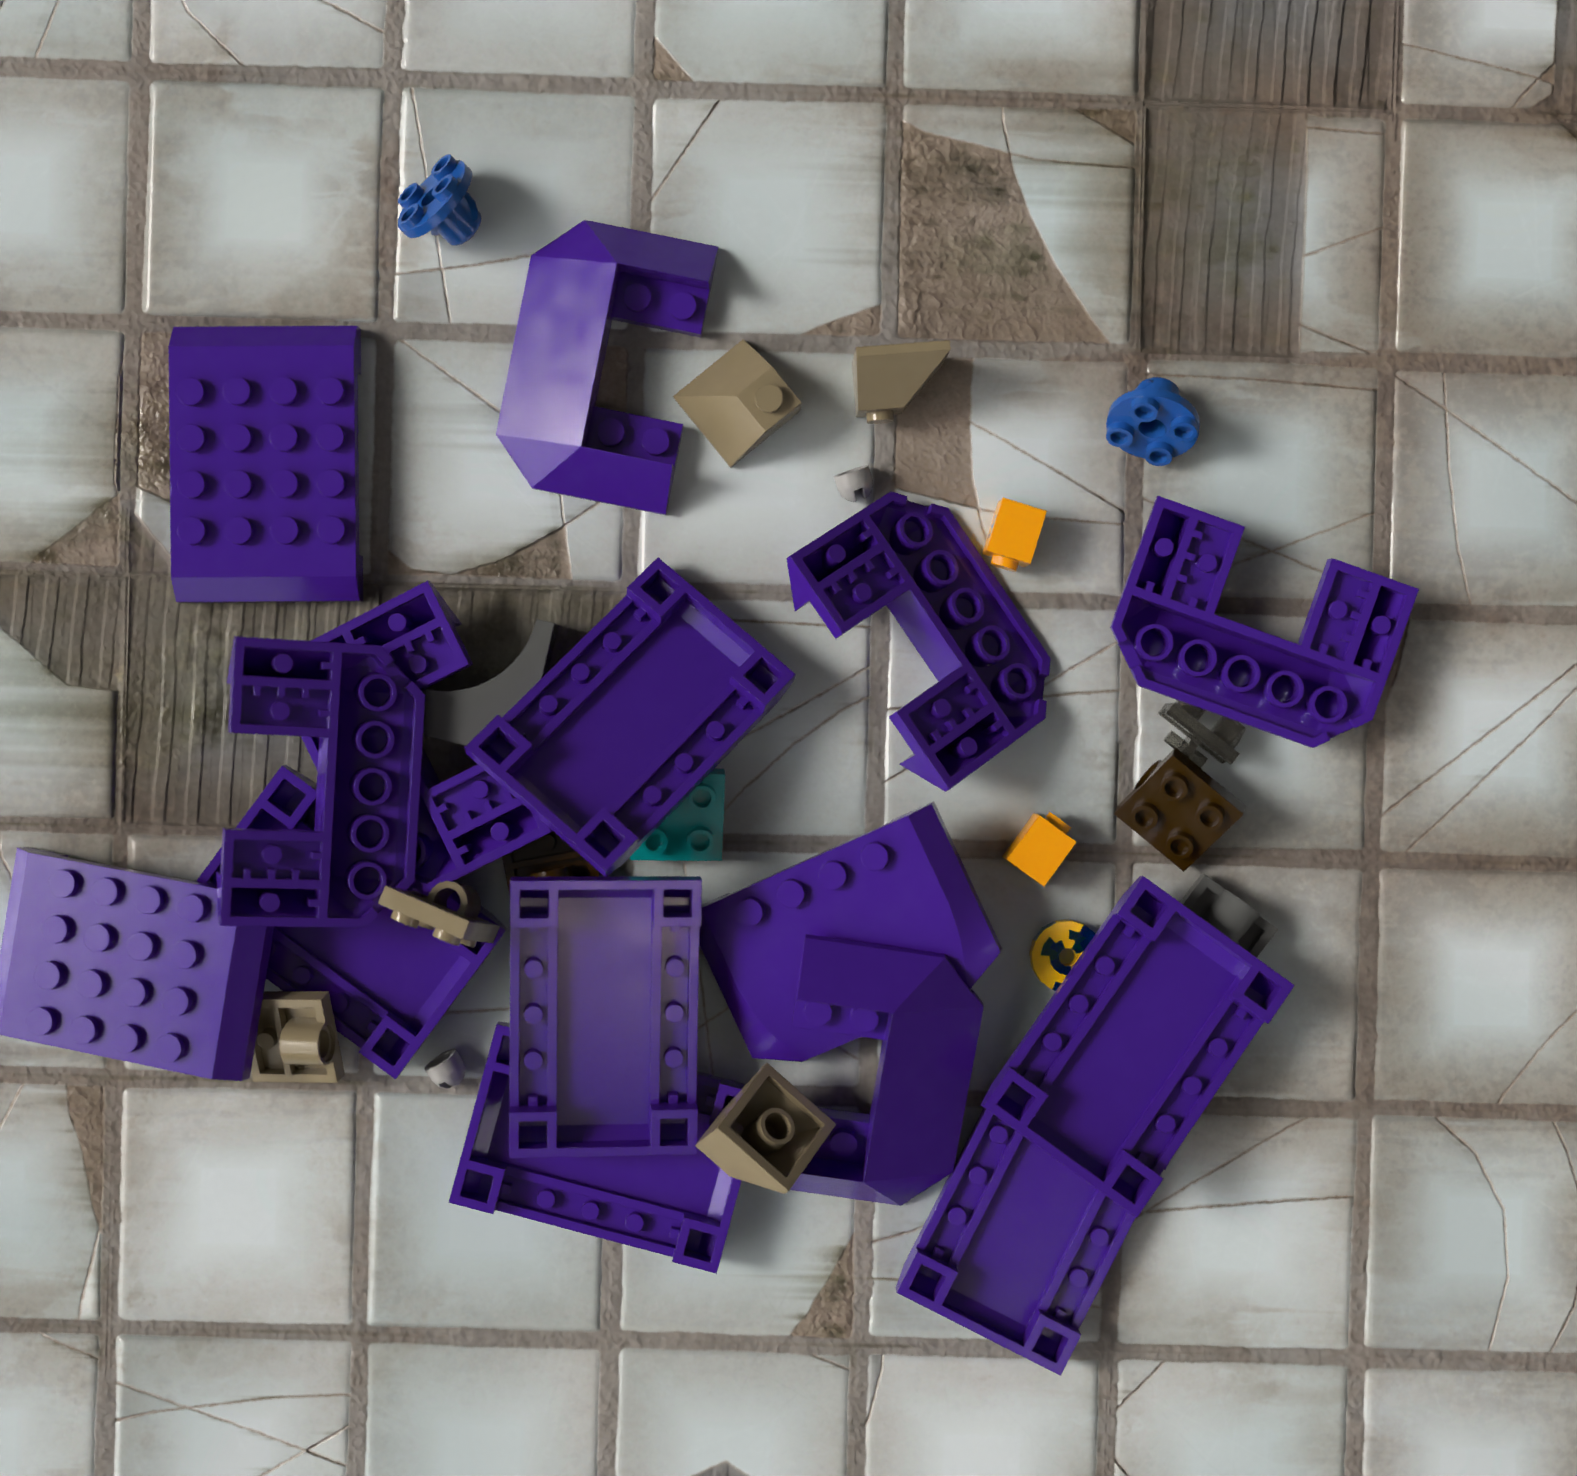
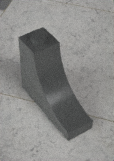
(463, 713)

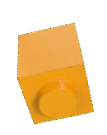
(1013, 534)
(1040, 847)

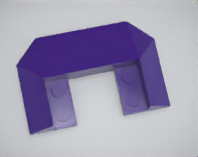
(560, 352)
(953, 614)
(1242, 673)
(365, 790)
(470, 814)
(923, 1071)

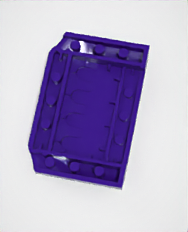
(881, 888)

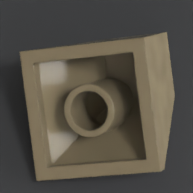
(892, 376)
(738, 402)
(766, 1132)

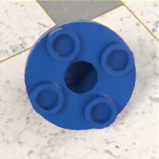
(441, 204)
(1153, 422)

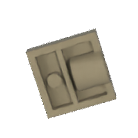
(432, 912)
(297, 1039)

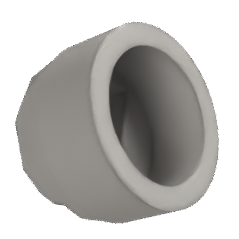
(853, 480)
(446, 1069)

